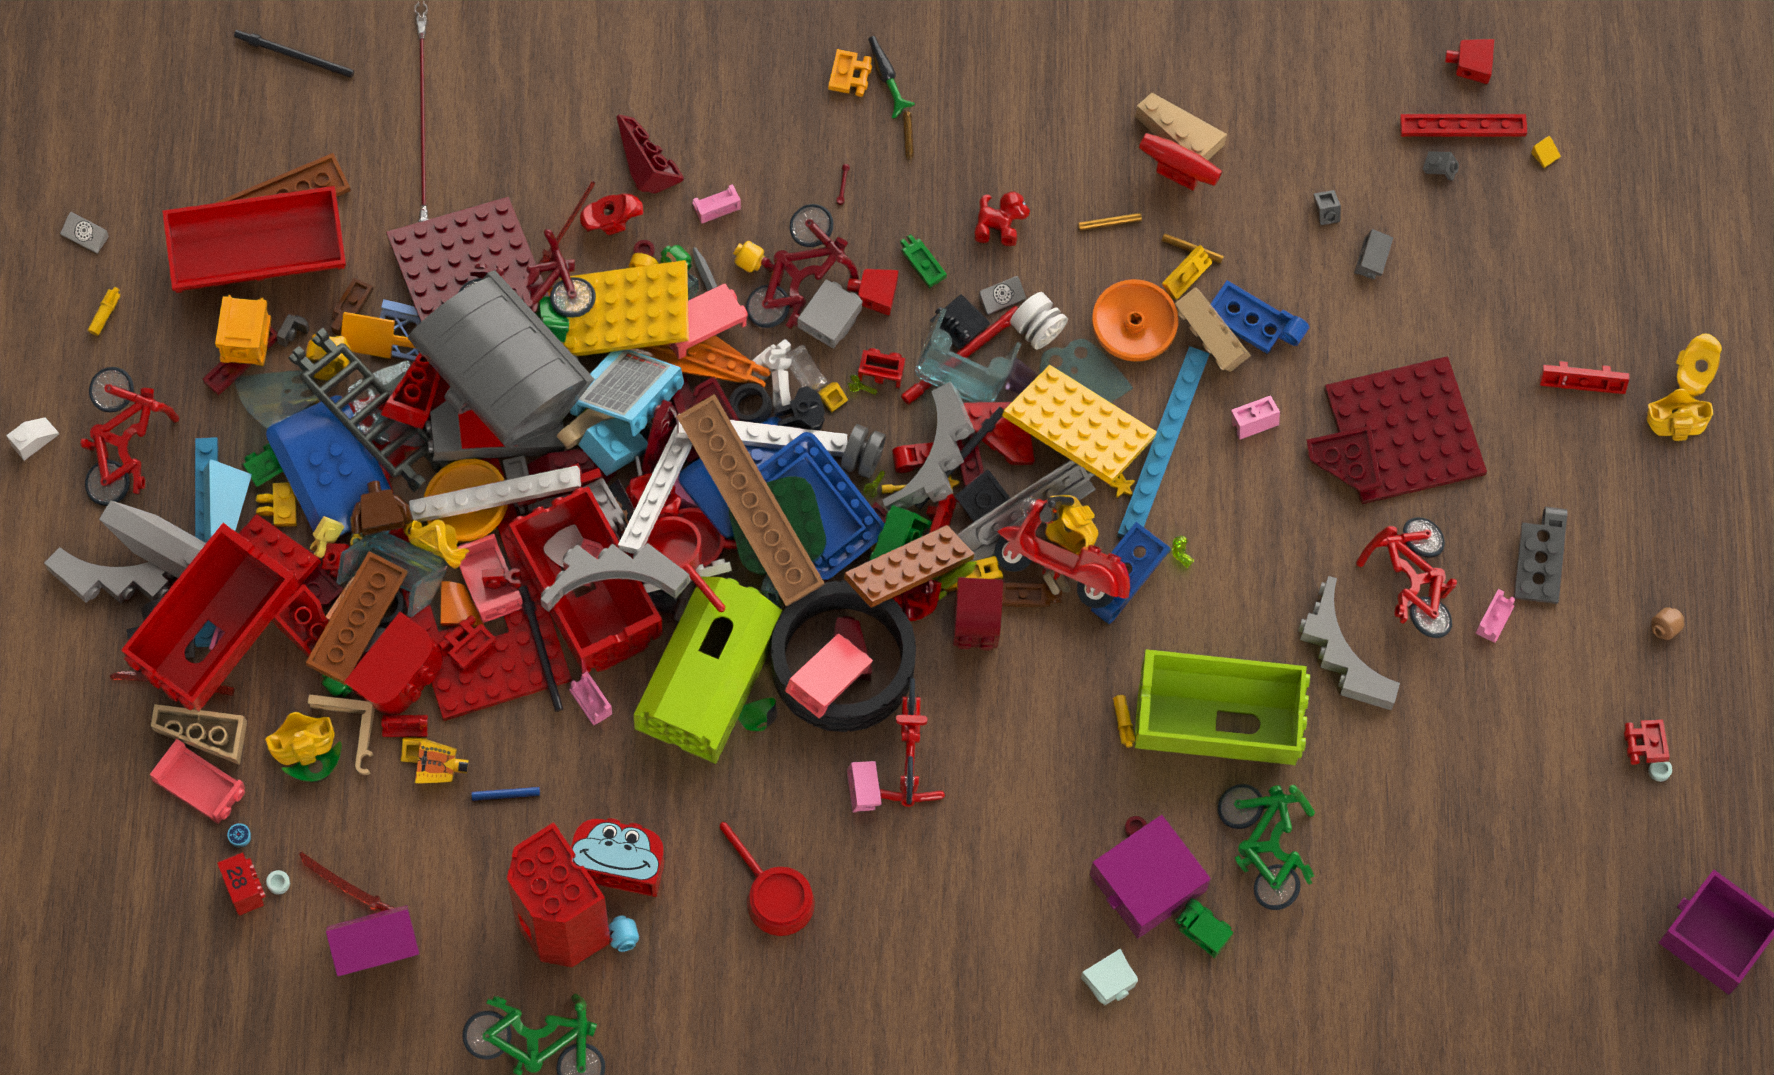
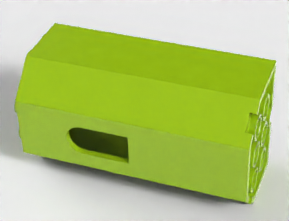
(1185, 691)
(698, 697)

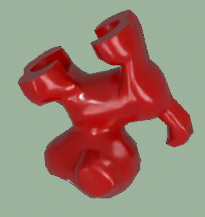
(1011, 208)

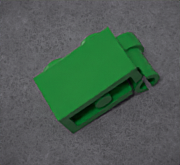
(555, 322)
(1204, 928)

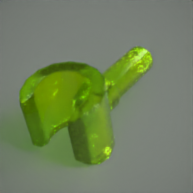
(855, 387)
(874, 485)

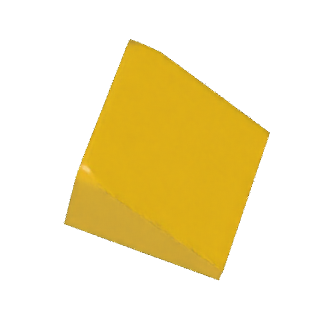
(1545, 152)
(832, 396)
(410, 749)

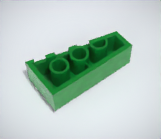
(899, 529)

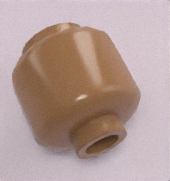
(1667, 623)

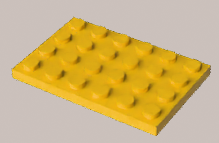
(632, 310)
(1079, 424)

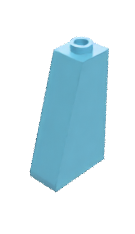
(223, 496)

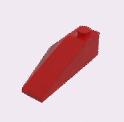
(302, 619)

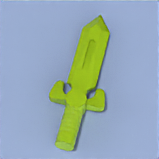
(952, 576)

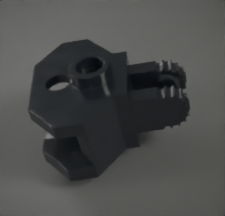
(805, 410)

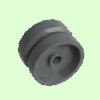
(863, 451)

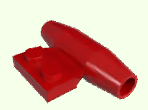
(1179, 162)

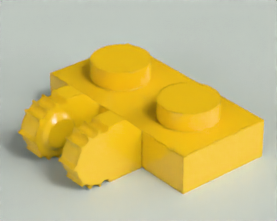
(283, 505)

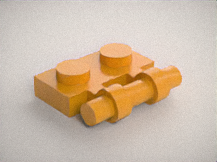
(843, 71)

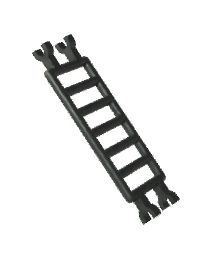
(309, 369)

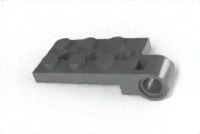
(1554, 524)

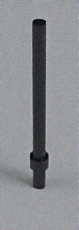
(256, 40)
(988, 425)
(529, 609)

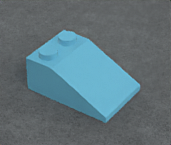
(612, 444)

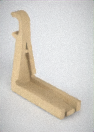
(350, 706)

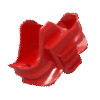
(624, 207)
(636, 488)

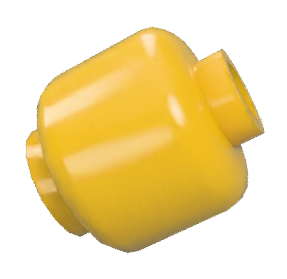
(748, 256)

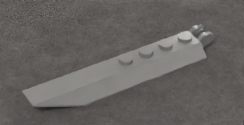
(1065, 480)
(152, 537)

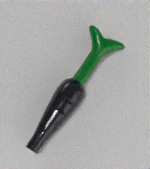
(887, 75)

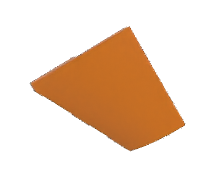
(456, 604)

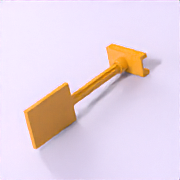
(371, 335)

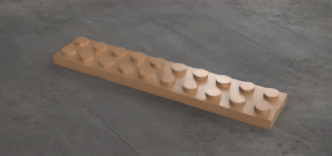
(750, 500)

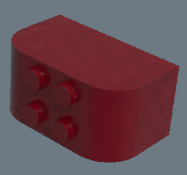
(977, 613)

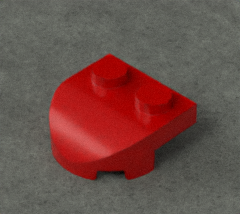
(921, 603)

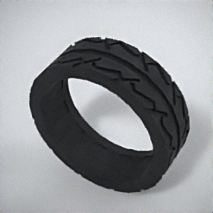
(845, 716)

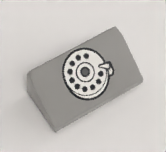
(84, 232)
(1002, 295)

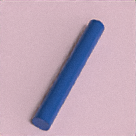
(505, 793)

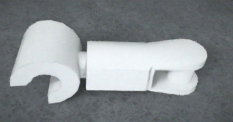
(775, 360)

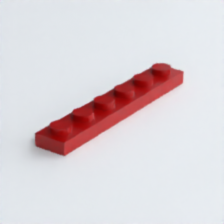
(1463, 125)

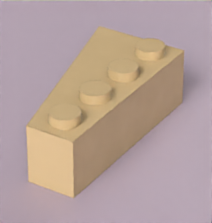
(1179, 126)
(1212, 330)
(205, 730)

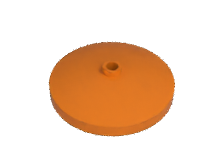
(1137, 303)

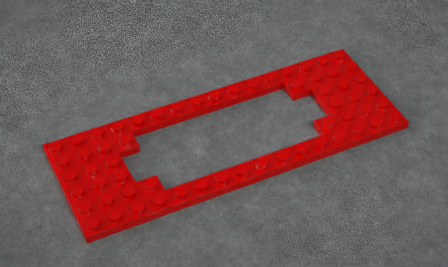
(512, 663)

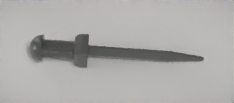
(704, 270)

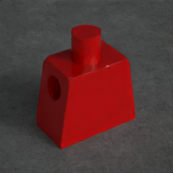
(1473, 59)
(876, 289)

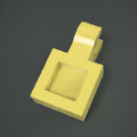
(326, 532)

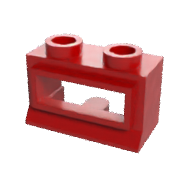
(881, 373)

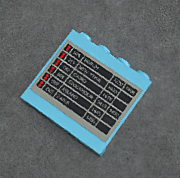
(630, 387)

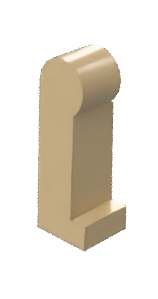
(573, 433)

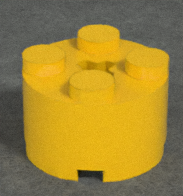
(315, 353)

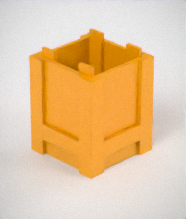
(243, 331)

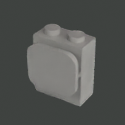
(830, 313)

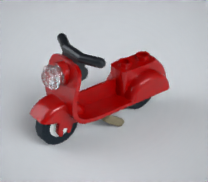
(1098, 574)

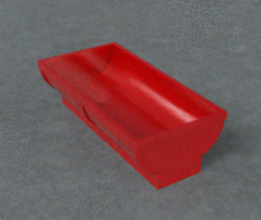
(254, 239)

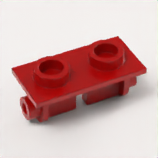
(404, 725)

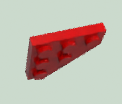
(1007, 437)

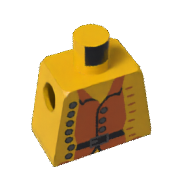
(438, 763)

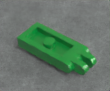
(922, 261)

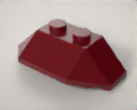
(565, 459)

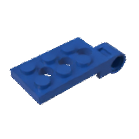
(1287, 327)
(1141, 567)

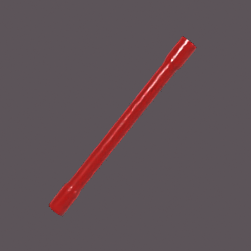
(919, 388)

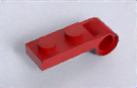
(910, 456)

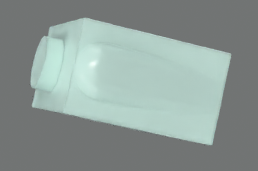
(1110, 978)

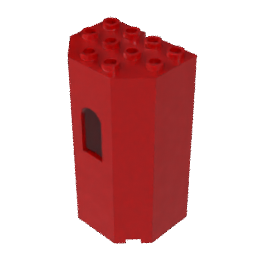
(223, 584)
(606, 622)
(555, 900)

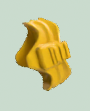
(1700, 348)
(1689, 419)
(1079, 520)
(439, 540)
(301, 739)

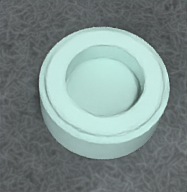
(1660, 771)
(278, 882)

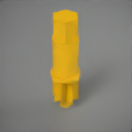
(106, 307)
(1124, 722)

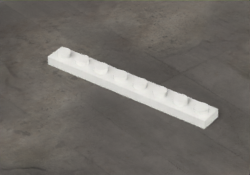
(779, 436)
(655, 493)
(495, 494)

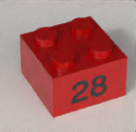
(240, 882)

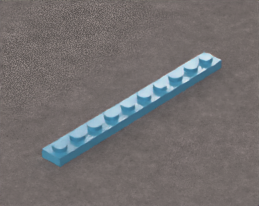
(1165, 440)
(204, 451)

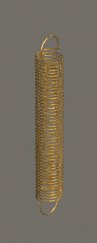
(907, 136)

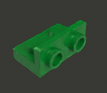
(262, 465)

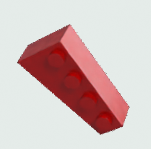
(414, 394)

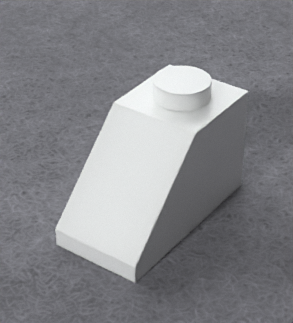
(31, 436)

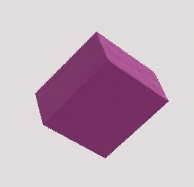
(1149, 876)
(1720, 932)
(372, 940)

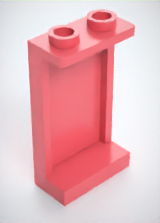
(710, 315)
(489, 602)
(828, 675)
(197, 782)

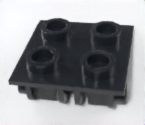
(961, 321)

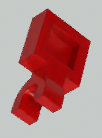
(498, 578)

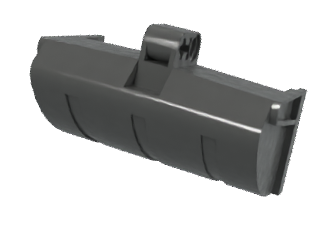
(501, 361)

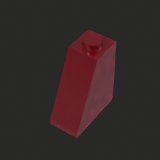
(851, 630)

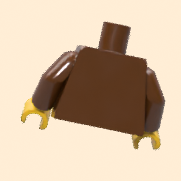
(379, 512)

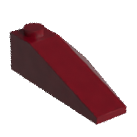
(646, 163)

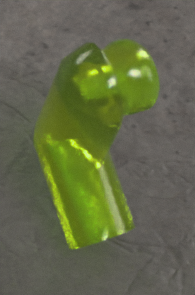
(1179, 550)

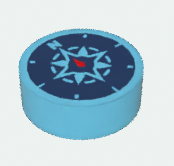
(239, 835)

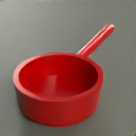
(711, 539)
(682, 544)
(779, 897)

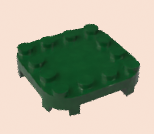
(802, 511)

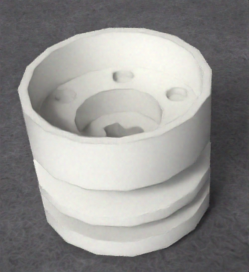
(1038, 320)

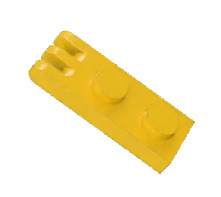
(1187, 272)

